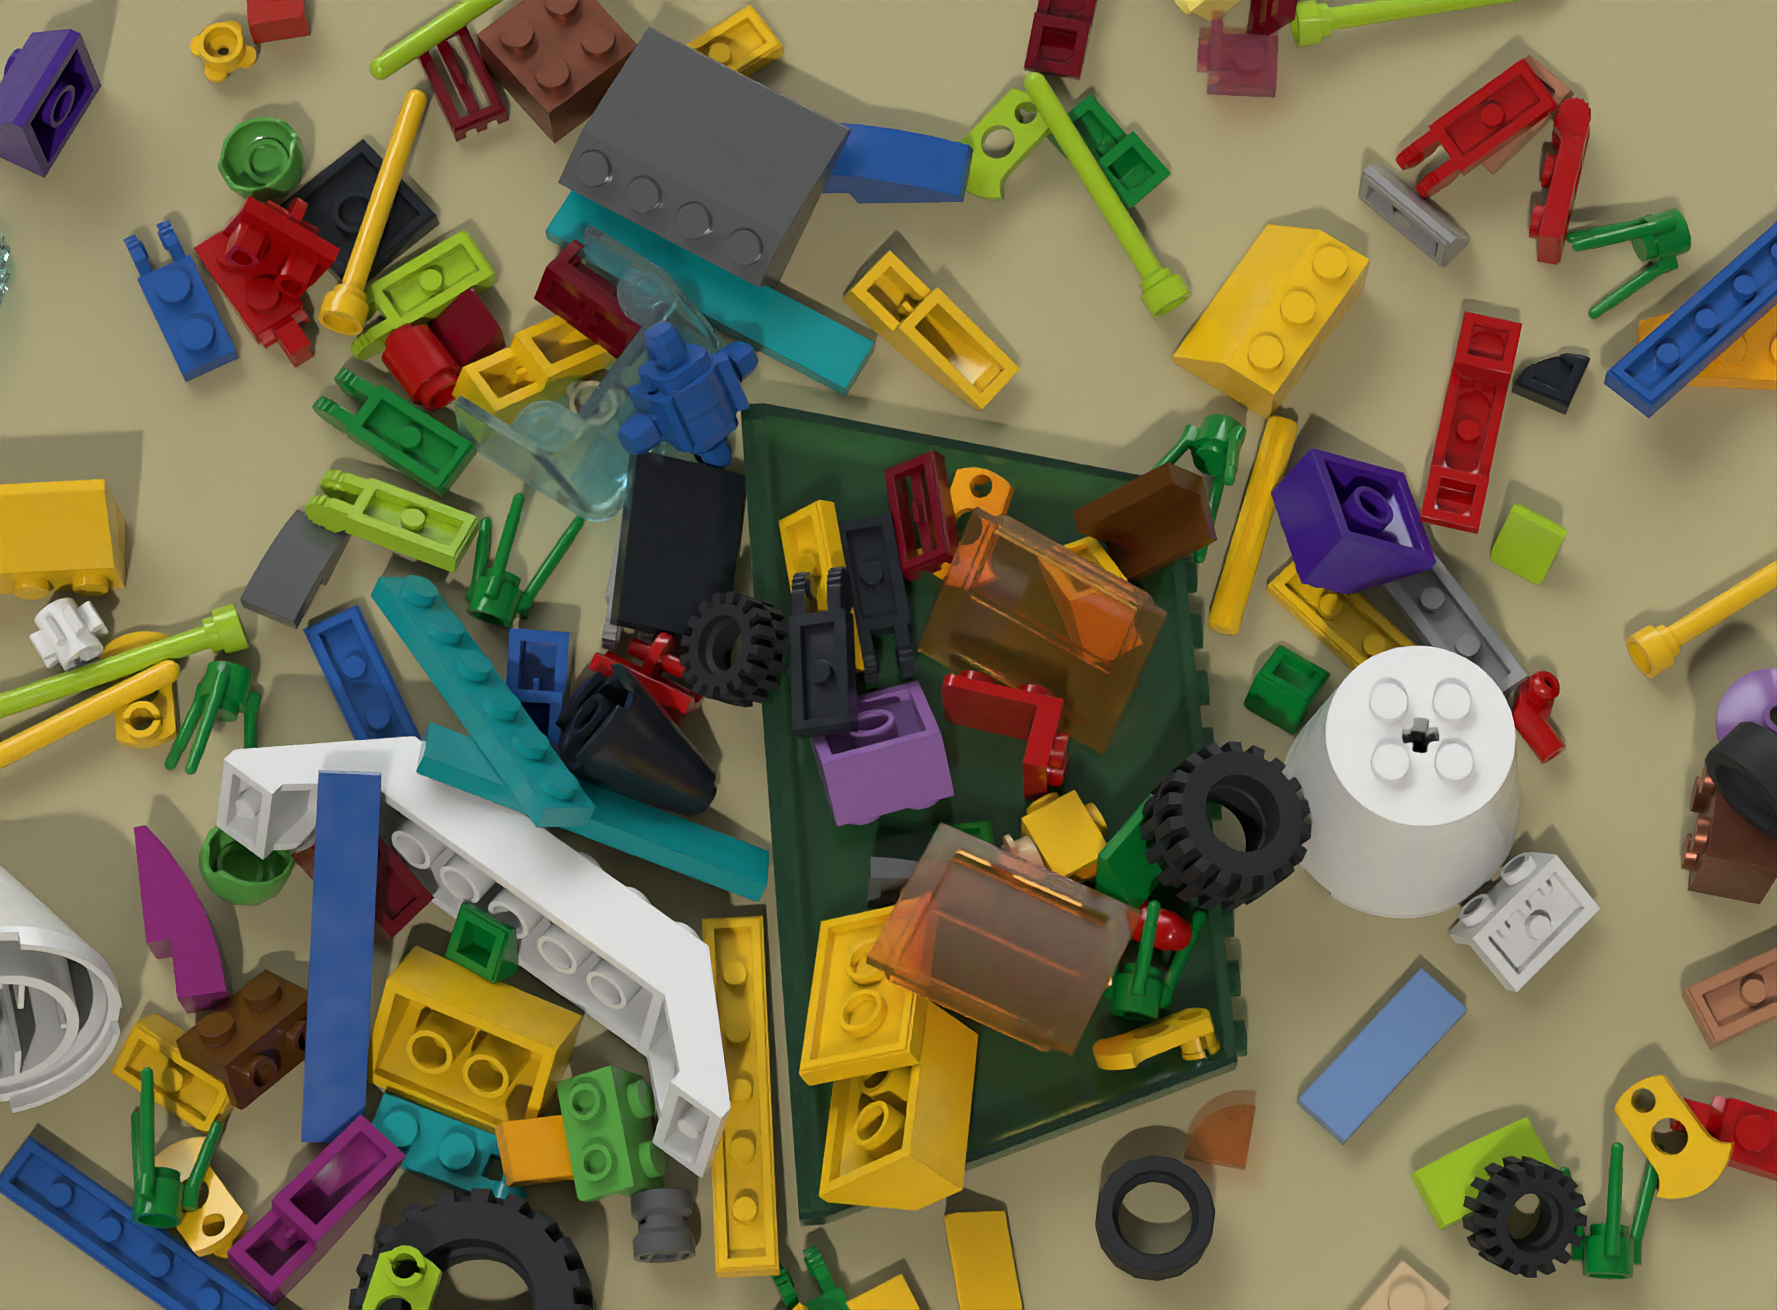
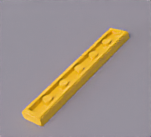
(745, 1155)

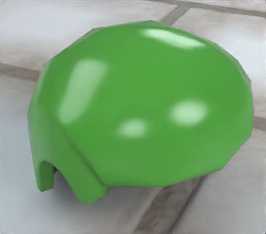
(262, 159)
(240, 874)

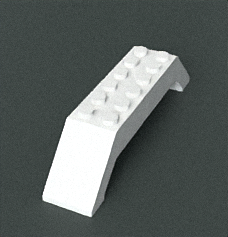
(571, 918)

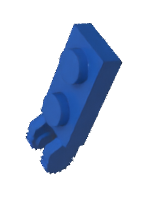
(182, 307)

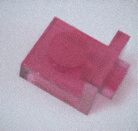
(1238, 63)

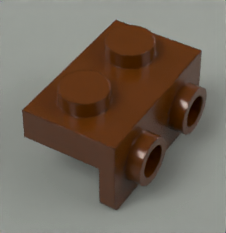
(251, 1037)

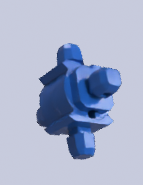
(688, 397)

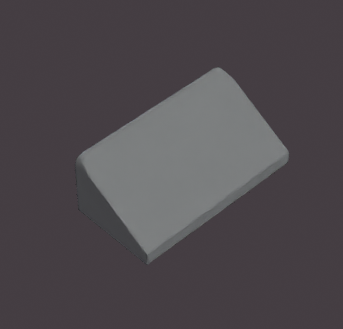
(1411, 215)

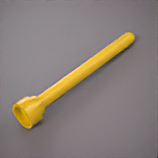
(345, 307)
(1656, 647)
(88, 711)

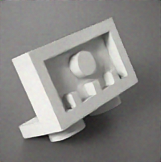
(1524, 917)

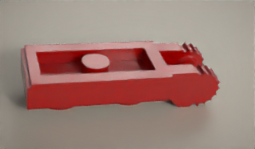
(1480, 126)
(1562, 178)

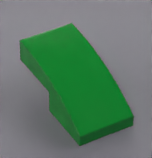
(1122, 157)

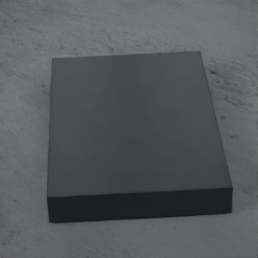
(674, 542)

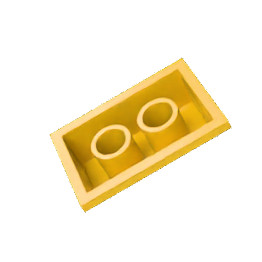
(1273, 315)
(60, 539)
(468, 1043)
(904, 1130)

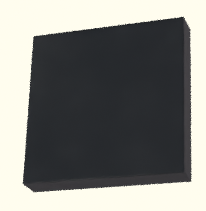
(339, 202)

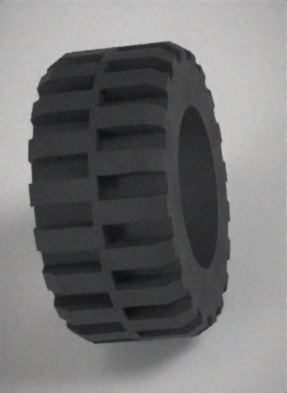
(485, 1230)

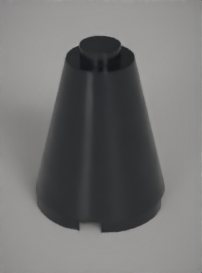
(632, 747)

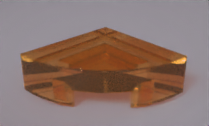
(1223, 1137)

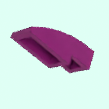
(180, 927)
(315, 1210)

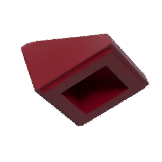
(468, 329)

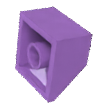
(889, 762)

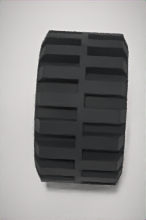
(1260, 801)

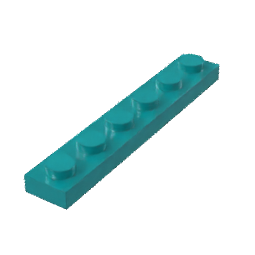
(483, 702)

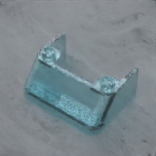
(579, 454)

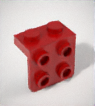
(1019, 713)

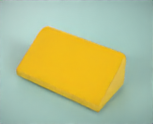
(177, 1083)
(982, 1261)

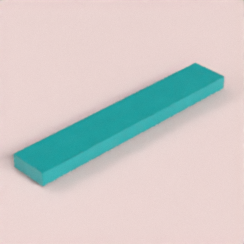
(731, 304)
(615, 821)

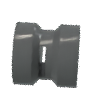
(662, 1232)

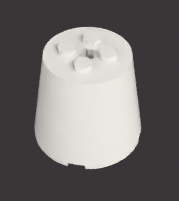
(1399, 825)

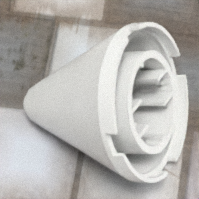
(54, 1002)

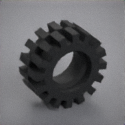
(712, 647)
(1554, 1226)

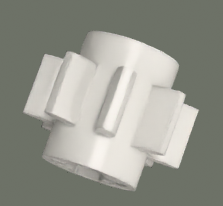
(68, 634)

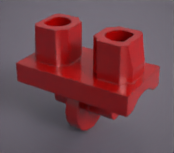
(283, 240)
(658, 657)

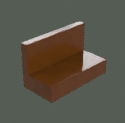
(1150, 520)

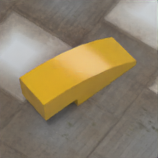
(930, 331)
(532, 369)

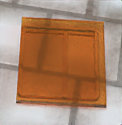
(1045, 620)
(1004, 941)

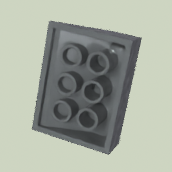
(706, 158)

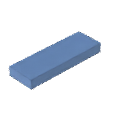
(1382, 1056)

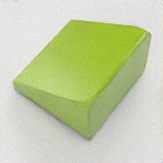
(1528, 544)

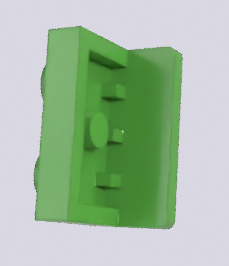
(610, 1133)

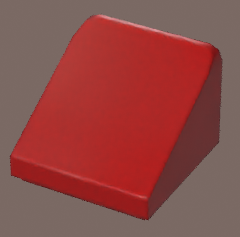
(277, 19)

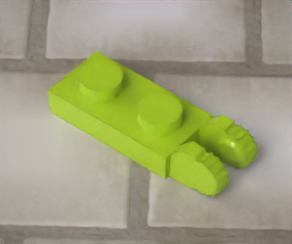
(423, 290)
(393, 518)

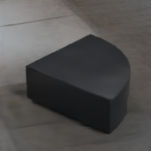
(1552, 381)

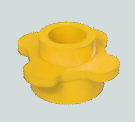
(219, 36)

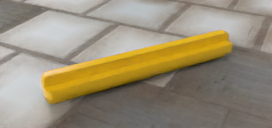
(1252, 526)

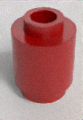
(421, 366)

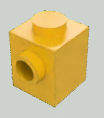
(1066, 834)

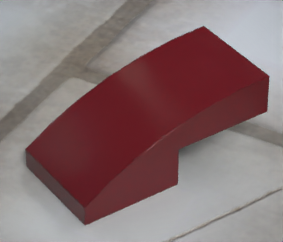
(1060, 37)

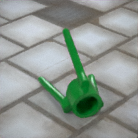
(1652, 237)
(1215, 453)
(496, 594)
(220, 697)
(1137, 990)
(158, 1190)
(1608, 1249)

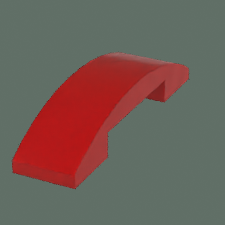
(1470, 422)

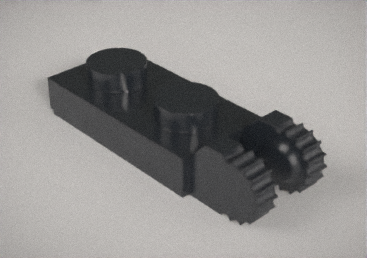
(877, 590)
(822, 657)

